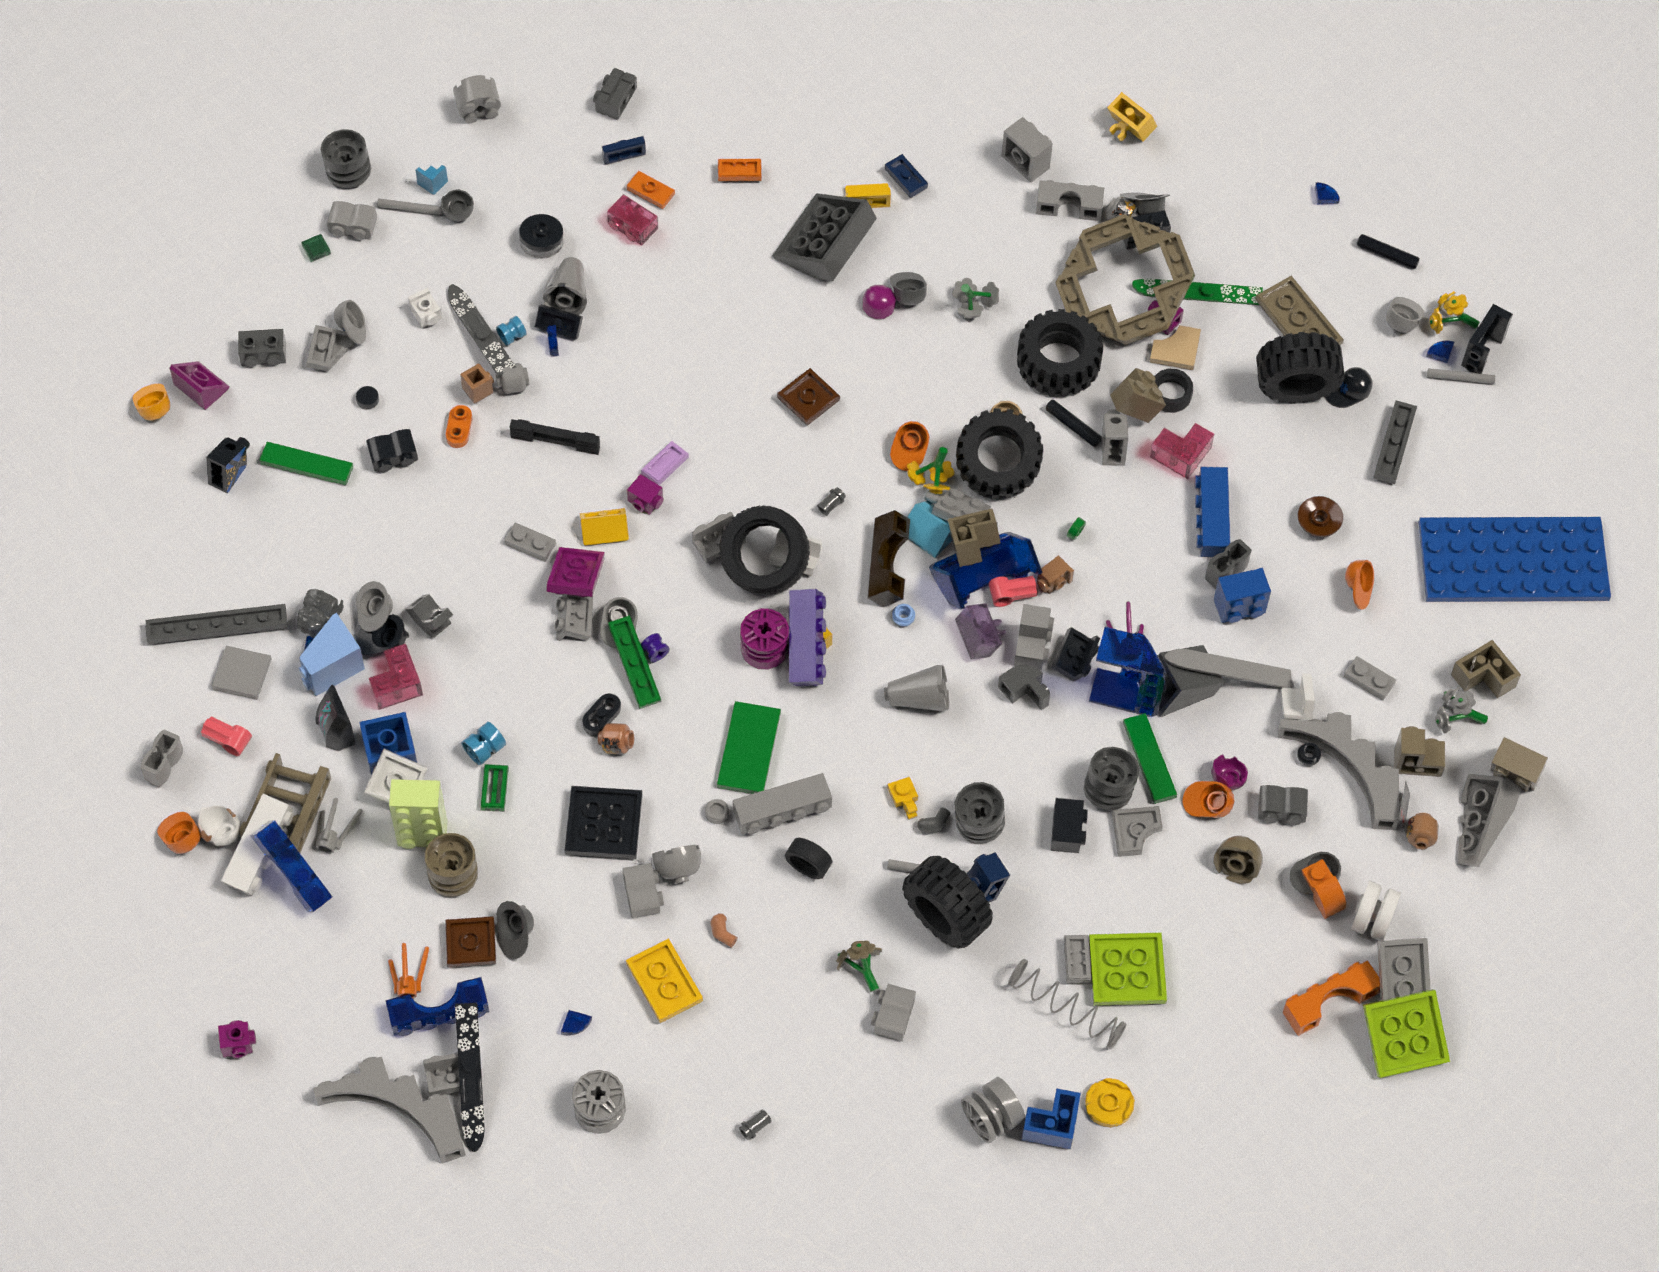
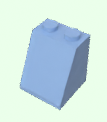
(330, 657)

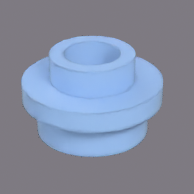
(903, 609)

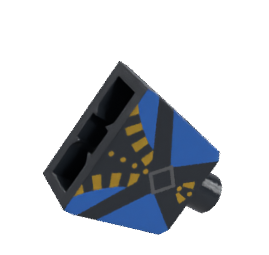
(227, 463)

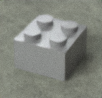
(1027, 149)

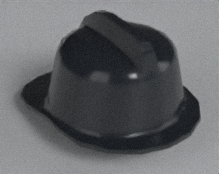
(387, 637)

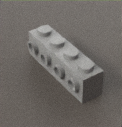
(782, 804)

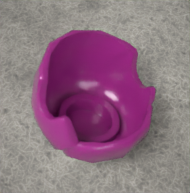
(879, 301)
(1229, 772)

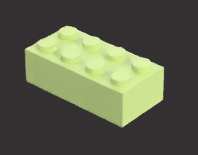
(417, 812)

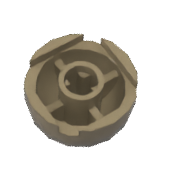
(1239, 859)

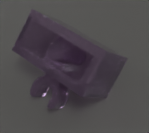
(979, 631)

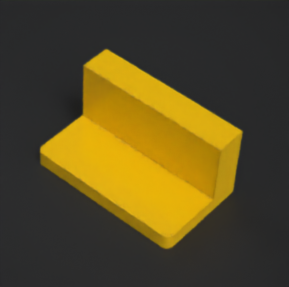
(876, 194)
(604, 526)

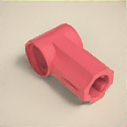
(1005, 591)
(232, 738)

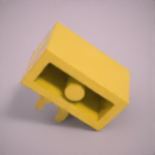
(1130, 118)

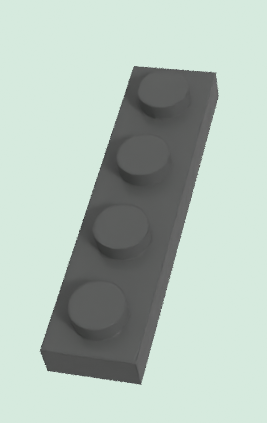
(1395, 442)

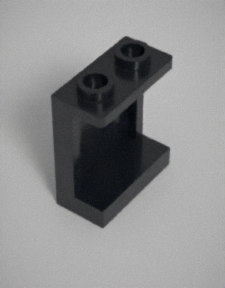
(1492, 326)

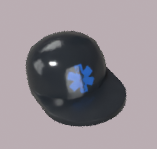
(1354, 389)

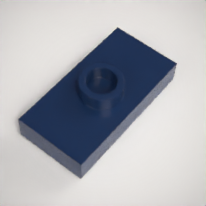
(623, 150)

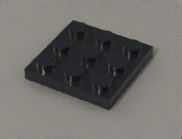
(603, 822)

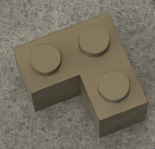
(1138, 396)
(971, 533)
(1486, 665)
(1418, 755)

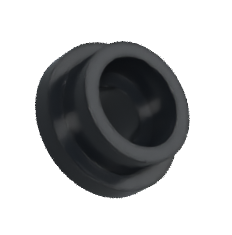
(1309, 748)

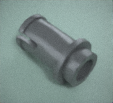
(831, 501)
(755, 1124)

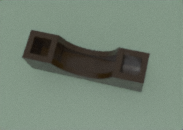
(889, 534)

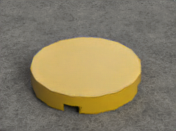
(1109, 1102)

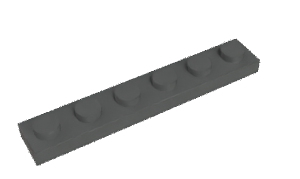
(216, 624)

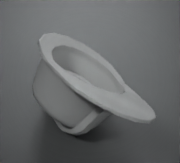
(373, 606)

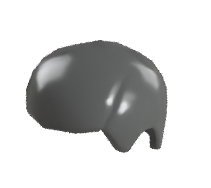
(457, 205)

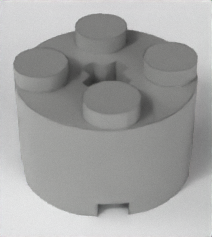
(477, 98)

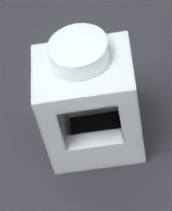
(424, 308)

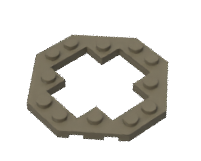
(1146, 238)

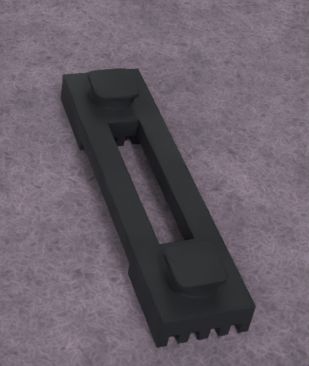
(528, 431)

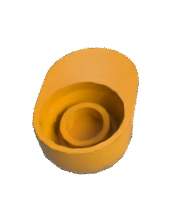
(152, 401)

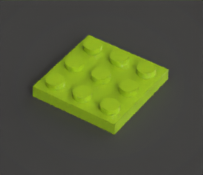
(1127, 969)
(1406, 1033)

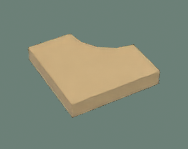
(1178, 349)

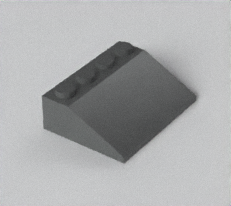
(826, 235)

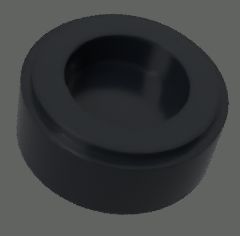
(367, 397)

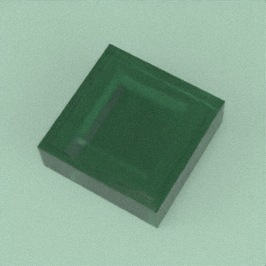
(316, 247)

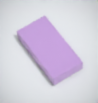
(665, 463)

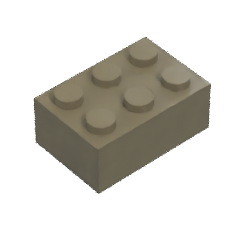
(1518, 764)

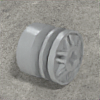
(991, 1110)
(602, 1114)

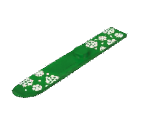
(1205, 291)

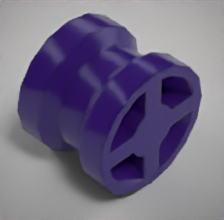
(655, 647)

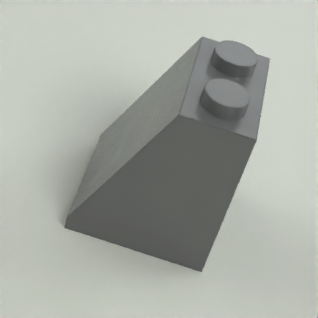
(1186, 686)

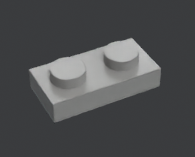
(530, 542)
(1370, 678)

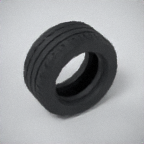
(733, 539)

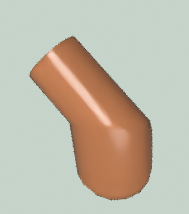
(719, 931)

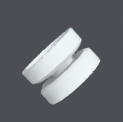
(1376, 911)

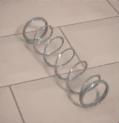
(1114, 1035)

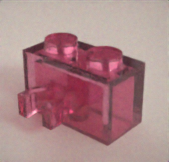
(632, 220)

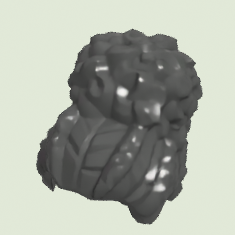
(317, 611)

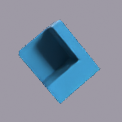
(432, 178)

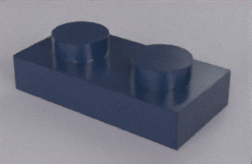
(906, 176)

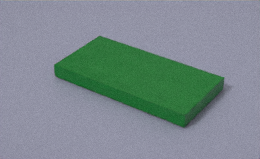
(748, 748)

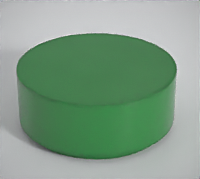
(1076, 528)

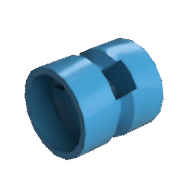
(481, 745)

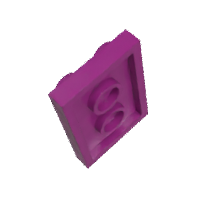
(575, 572)

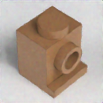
(1055, 575)

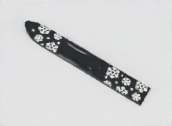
(470, 1074)

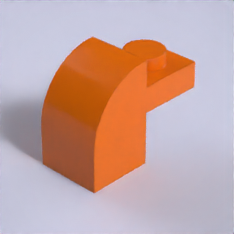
(1325, 888)

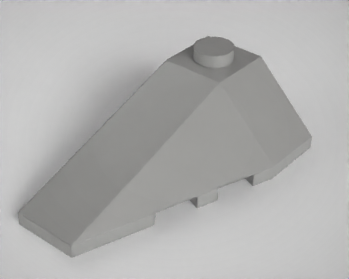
(1487, 809)

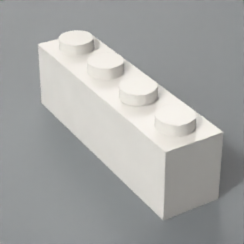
(248, 860)

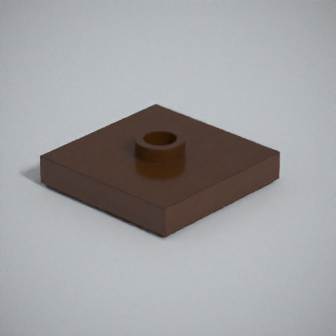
(808, 396)
(470, 941)

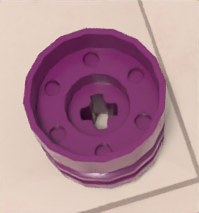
(766, 649)

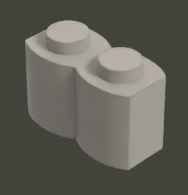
(352, 220)
(158, 761)
(642, 891)
(894, 1012)

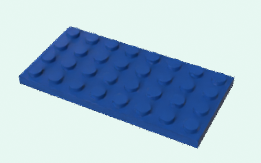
(1513, 559)

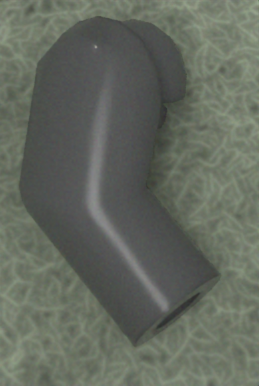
(934, 824)

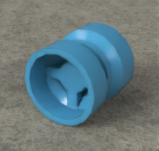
(511, 330)

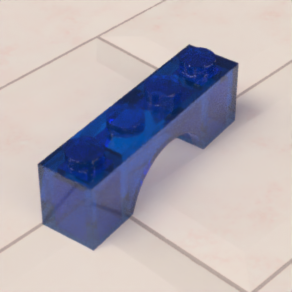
(286, 857)
(410, 1016)

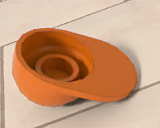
(909, 444)
(1360, 579)
(1208, 799)
(179, 832)

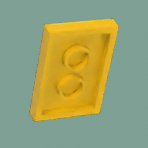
(664, 980)

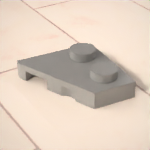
(327, 347)

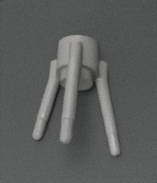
(327, 838)

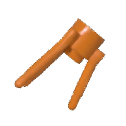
(406, 983)

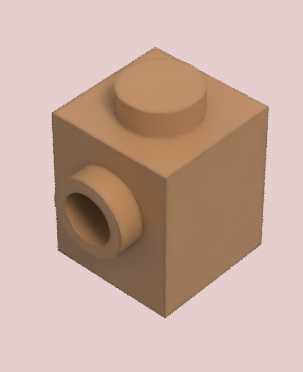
(477, 383)

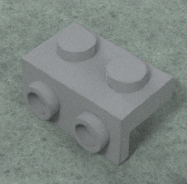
(708, 537)
(442, 1074)

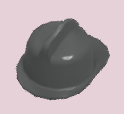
(1146, 202)
(514, 926)

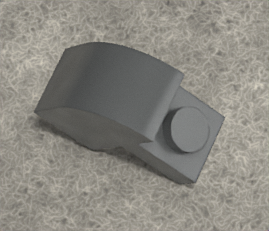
(429, 615)
(1022, 681)

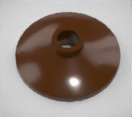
(1320, 508)

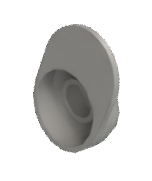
(1404, 314)
(351, 320)
(613, 610)

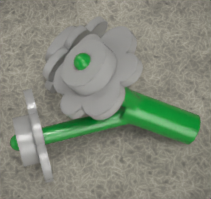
(967, 291)
(1460, 703)

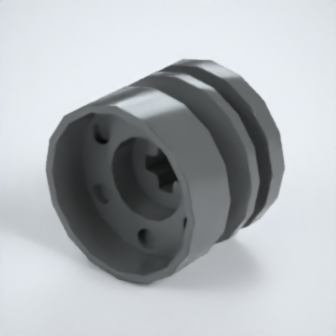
(346, 158)
(1111, 778)
(977, 801)

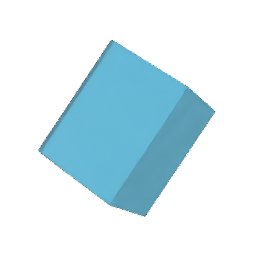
(928, 530)

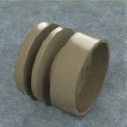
(451, 864)

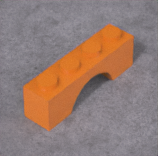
(1358, 983)

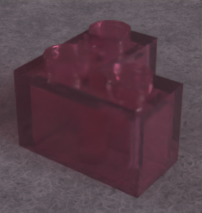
(1182, 454)
(399, 683)

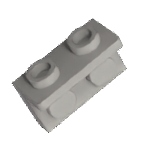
(574, 617)

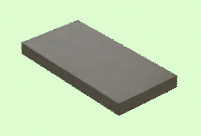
(1294, 310)

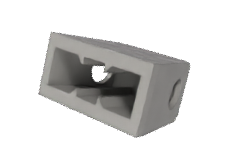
(1114, 428)

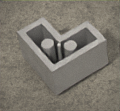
(1034, 632)

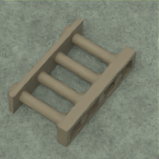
(310, 802)

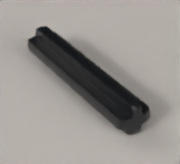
(1388, 251)
(1073, 423)

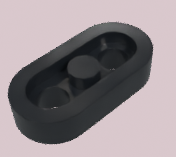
(600, 715)

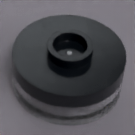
(541, 236)

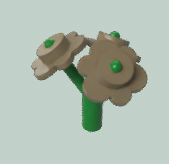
(860, 950)

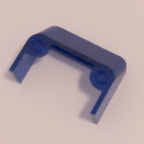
(1010, 558)
(1142, 675)

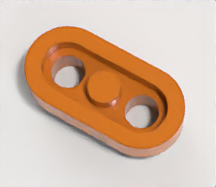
(459, 424)

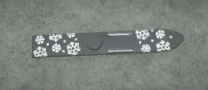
(479, 330)

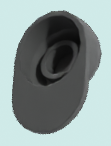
(909, 287)
(1298, 880)

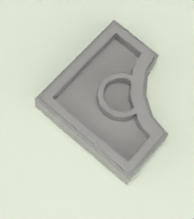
(1134, 827)

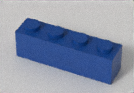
(1213, 510)

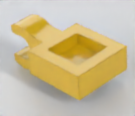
(905, 795)

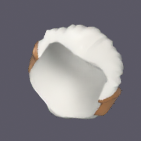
(218, 825)

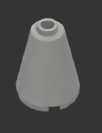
(567, 287)
(920, 690)

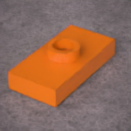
(739, 170)
(650, 189)

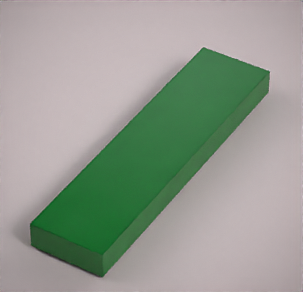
(306, 463)
(634, 662)
(1150, 758)

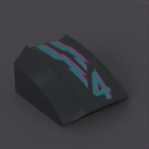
(334, 721)

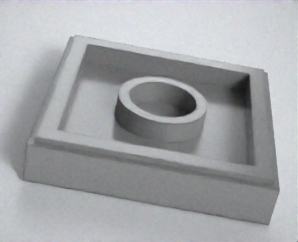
(241, 672)

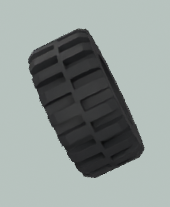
(1064, 329)
(1300, 367)
(1009, 426)
(947, 901)

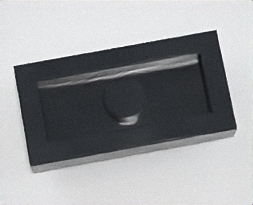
(566, 322)

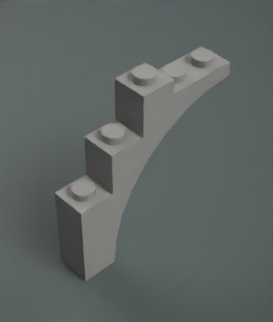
(1358, 756)
(402, 1095)

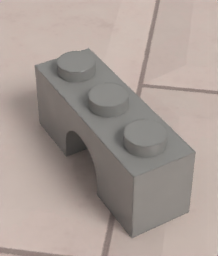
(1054, 194)

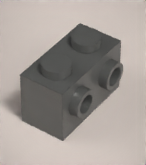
(262, 347)

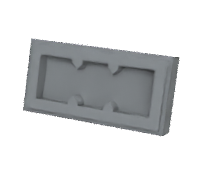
(1077, 958)

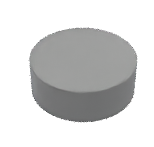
(716, 811)

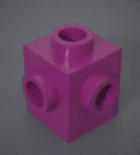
(236, 1039)

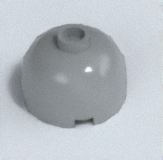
(678, 862)

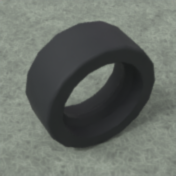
(1181, 378)
(808, 858)

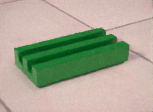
(493, 805)

